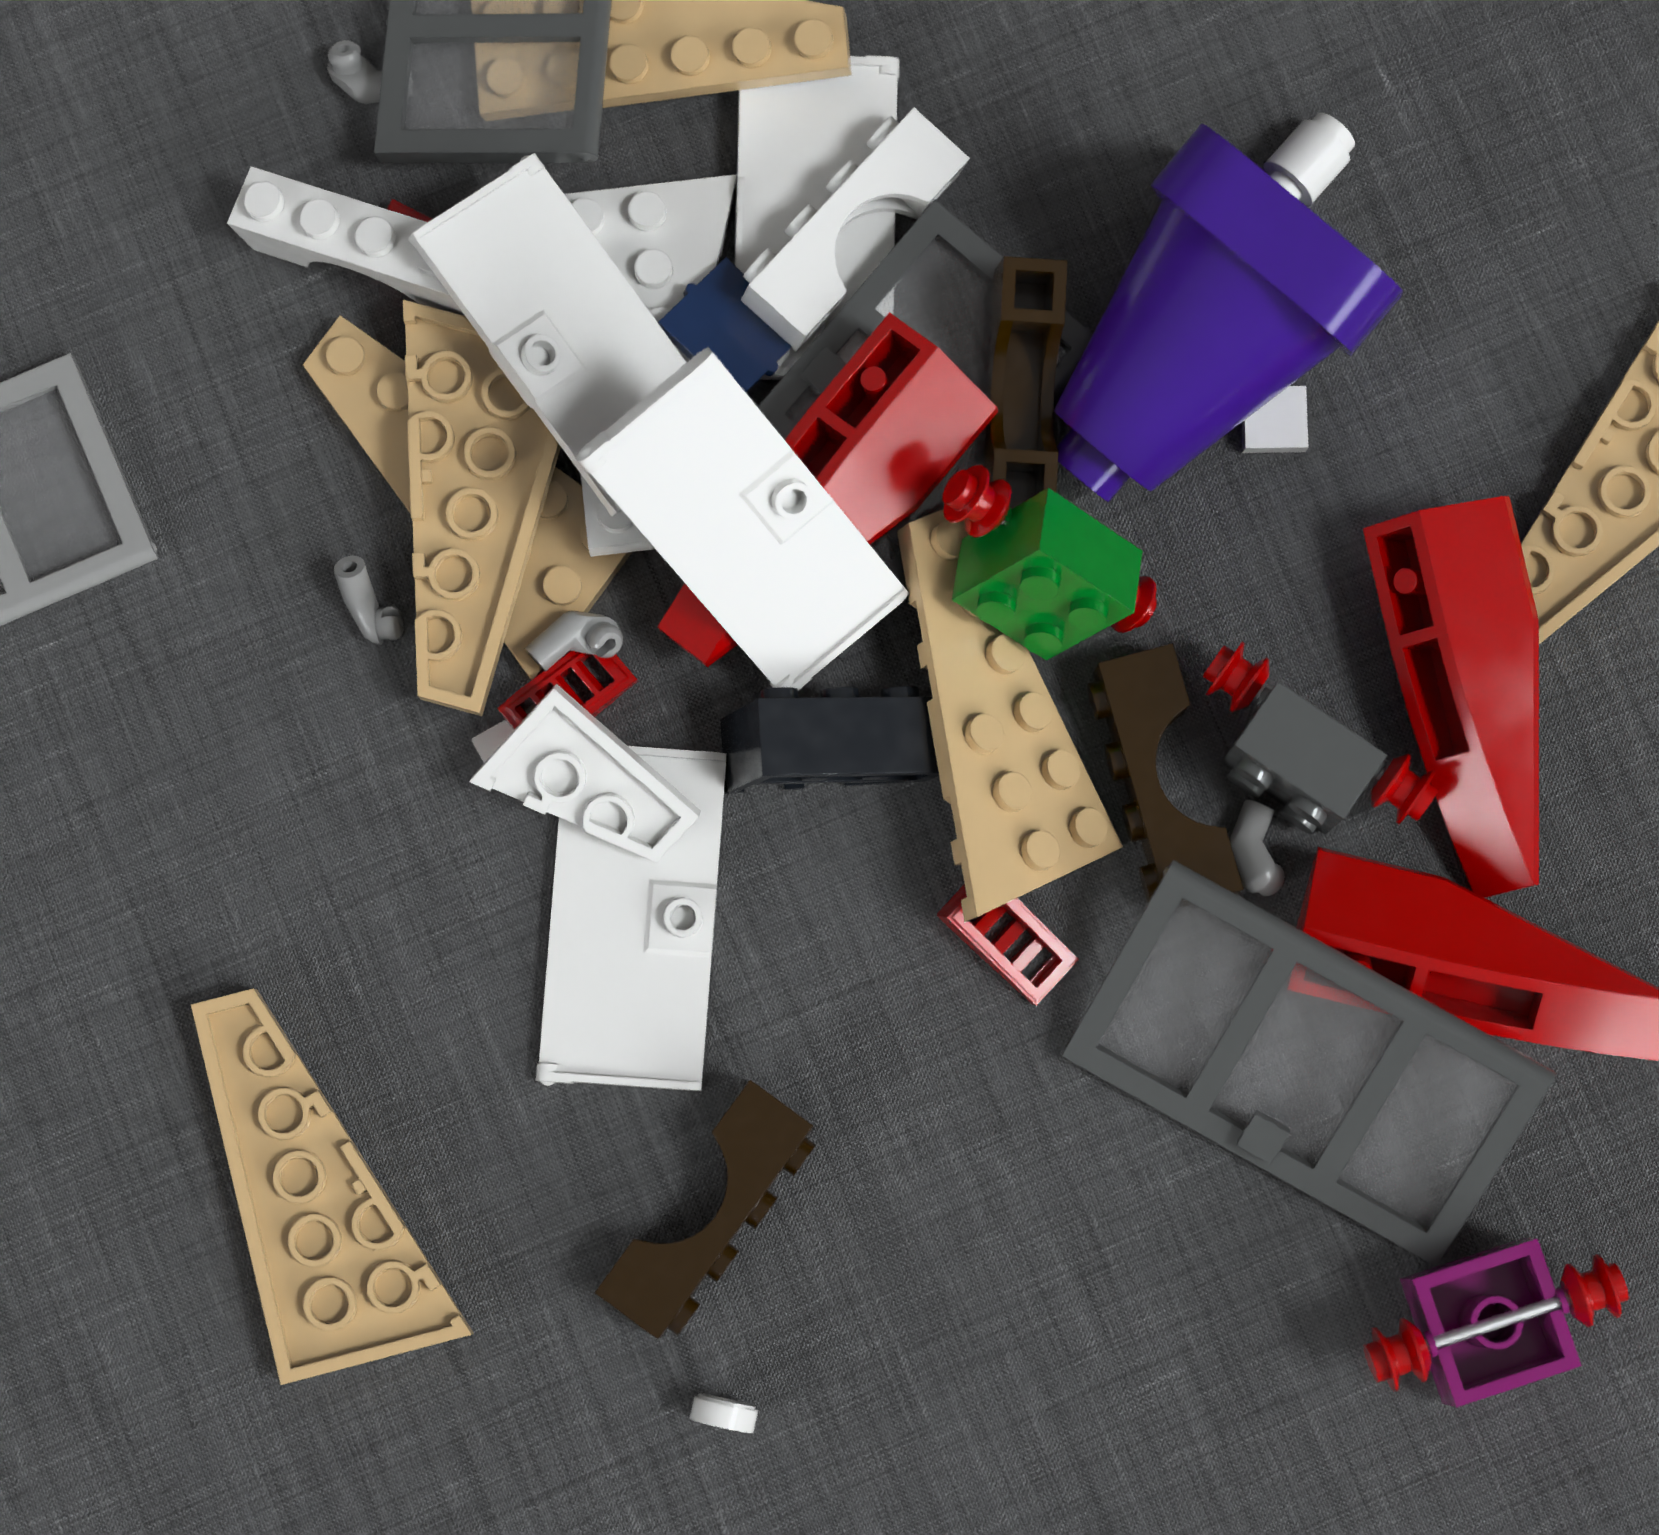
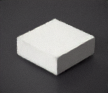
(1278, 424)

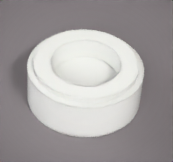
(724, 1413)

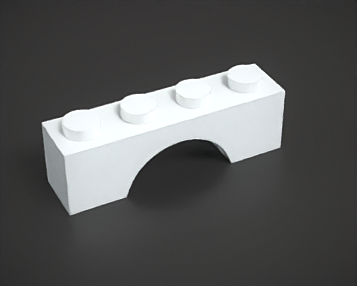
(902, 175)
(323, 226)

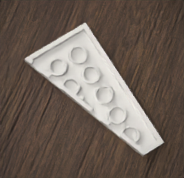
(660, 243)

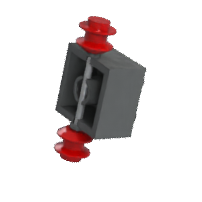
(1307, 755)

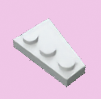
(583, 773)

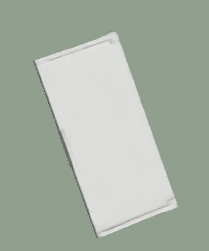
(790, 150)
(549, 306)
(743, 522)
(634, 945)

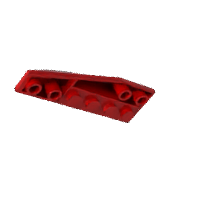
(875, 446)
(1469, 676)
(1477, 958)

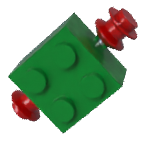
(1042, 567)

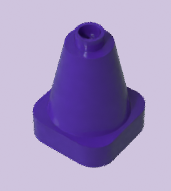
(1211, 319)

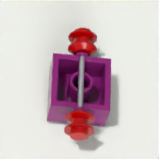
(1493, 1322)

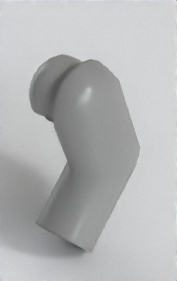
(354, 72)
(360, 599)
(578, 633)
(1252, 858)

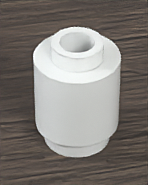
(1311, 157)

